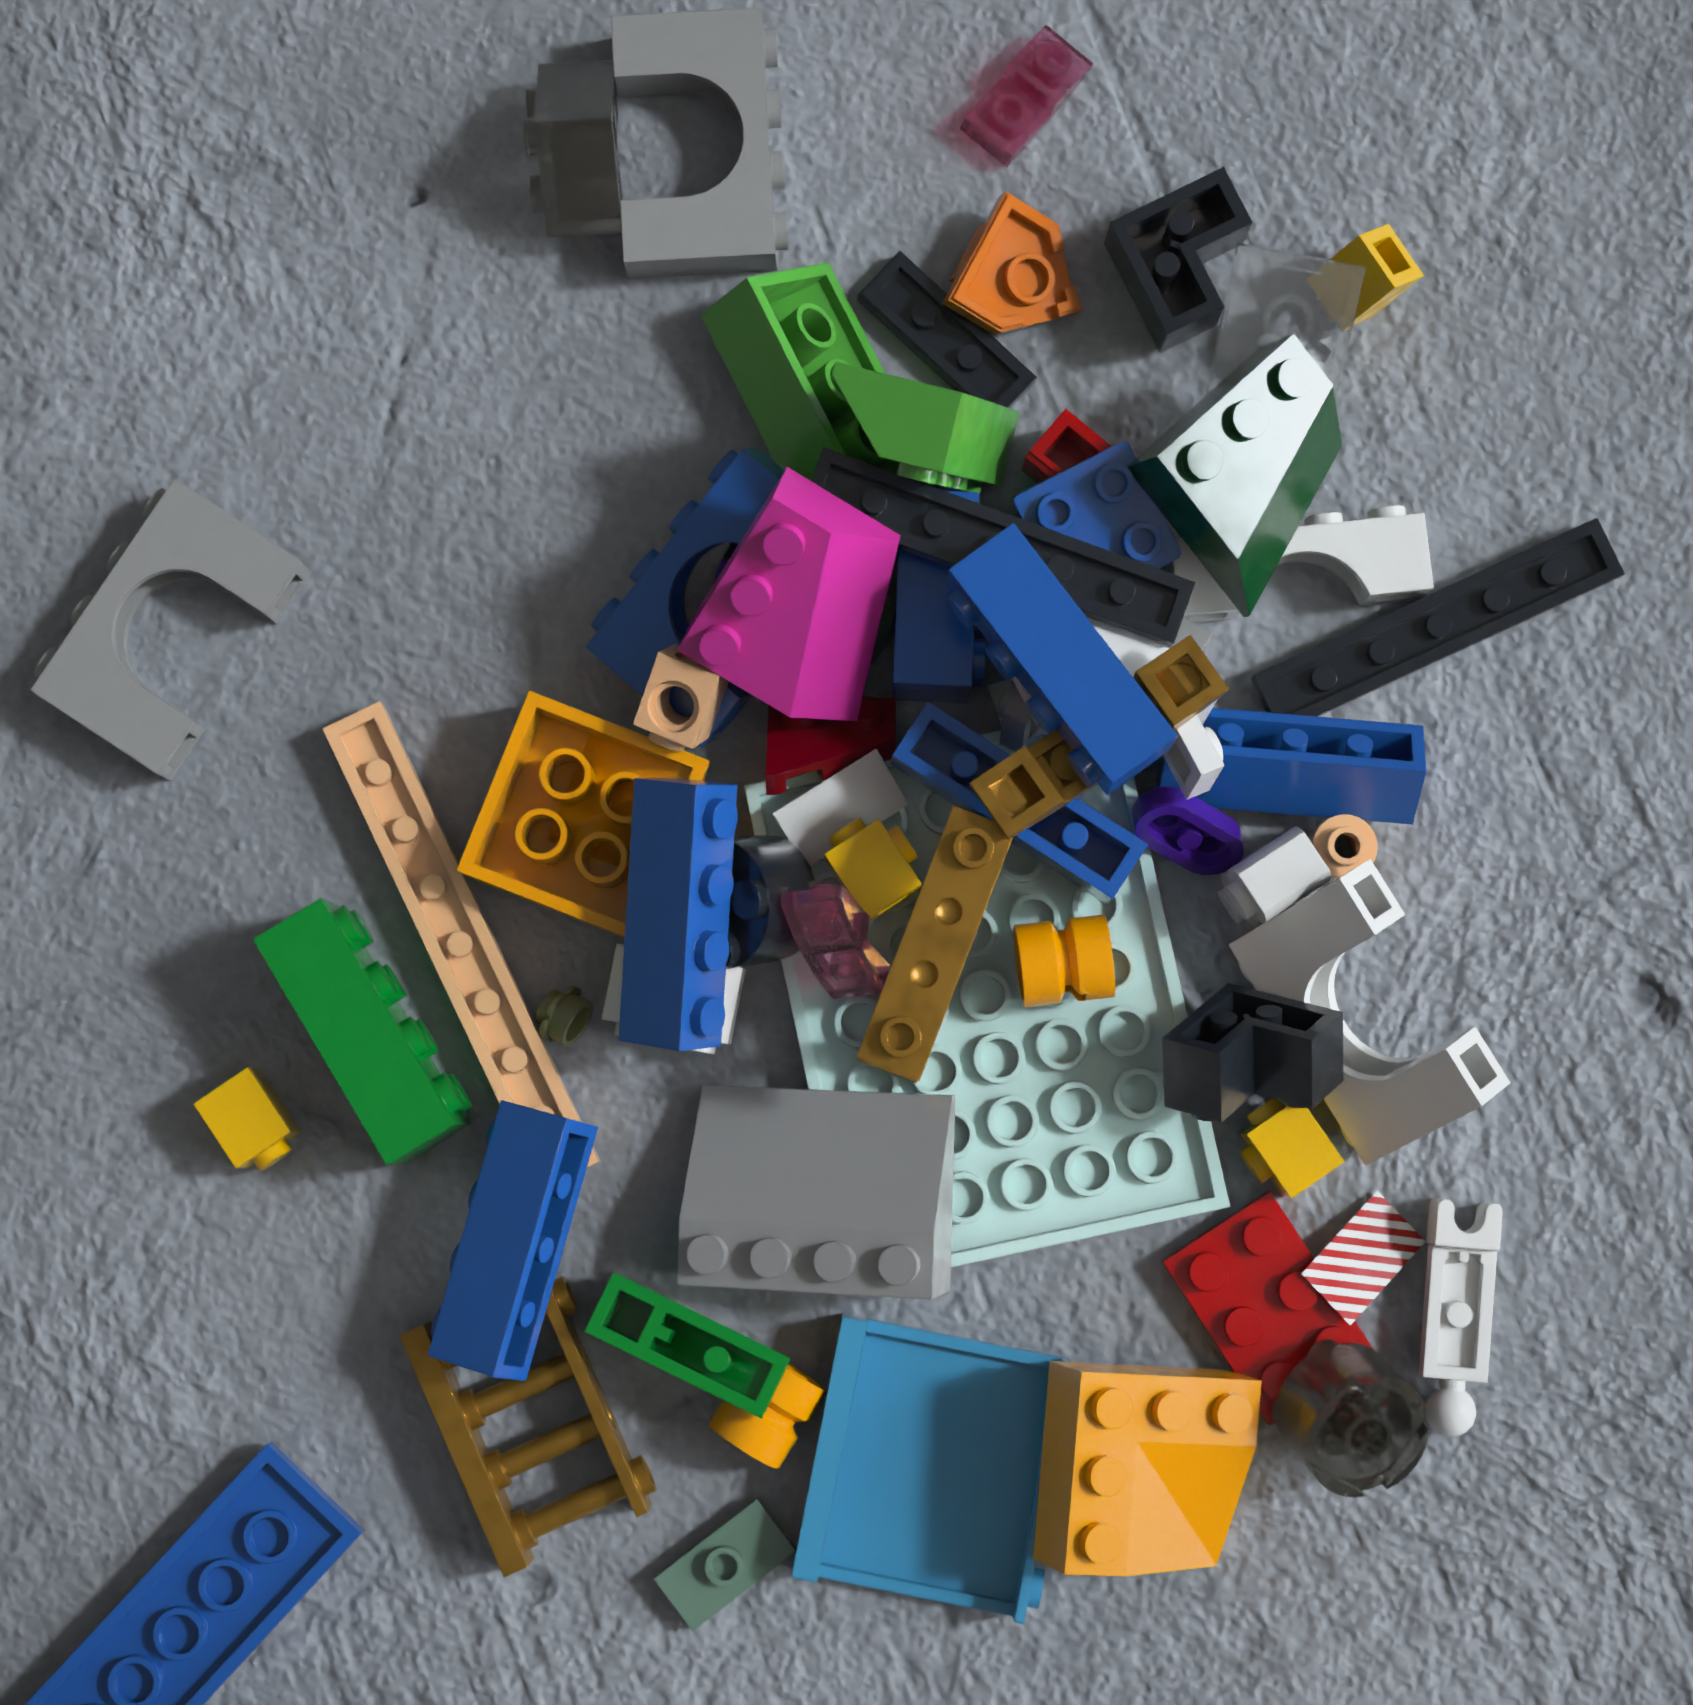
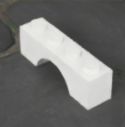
(1375, 556)

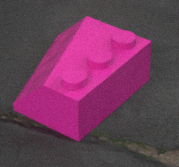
(798, 603)

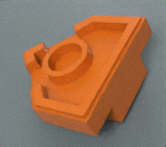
(1013, 271)

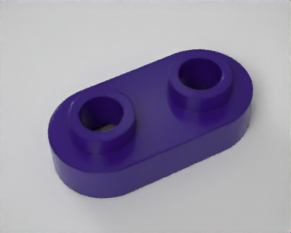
(1187, 831)

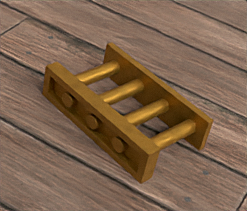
(935, 945)
(489, 1473)

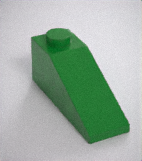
(687, 1345)

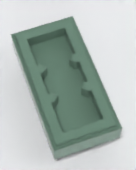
(725, 1564)

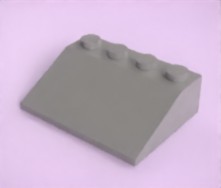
(819, 1192)

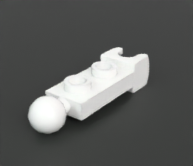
(1458, 1311)

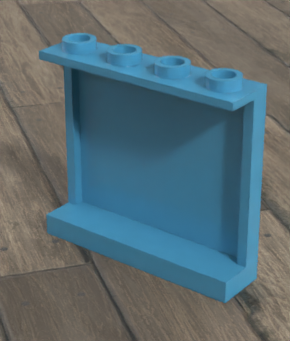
(928, 1468)

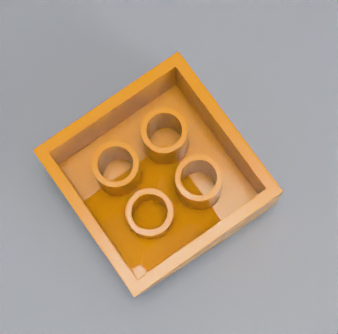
(563, 811)
(1141, 1466)

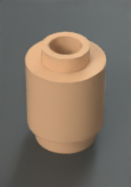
(1355, 831)

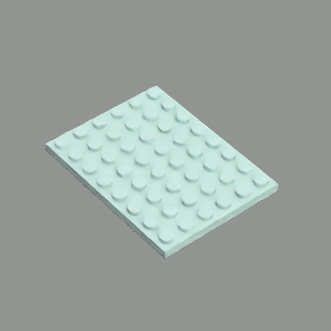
(1053, 1101)

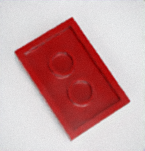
(1254, 1299)

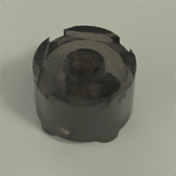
(1351, 1418)

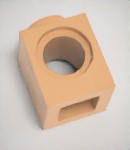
(656, 713)

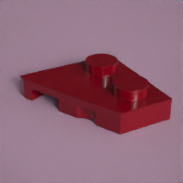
(825, 745)

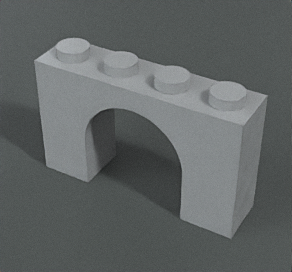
(726, 61)
(178, 542)

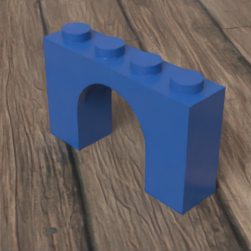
(654, 608)

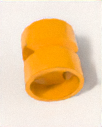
(1064, 961)
(773, 1436)

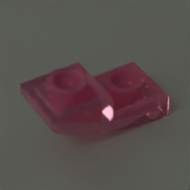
(1026, 96)
(833, 940)

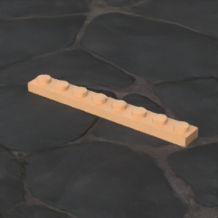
(447, 914)

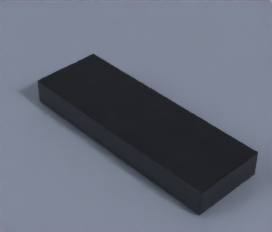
(943, 339)

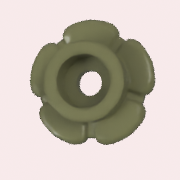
(564, 1016)

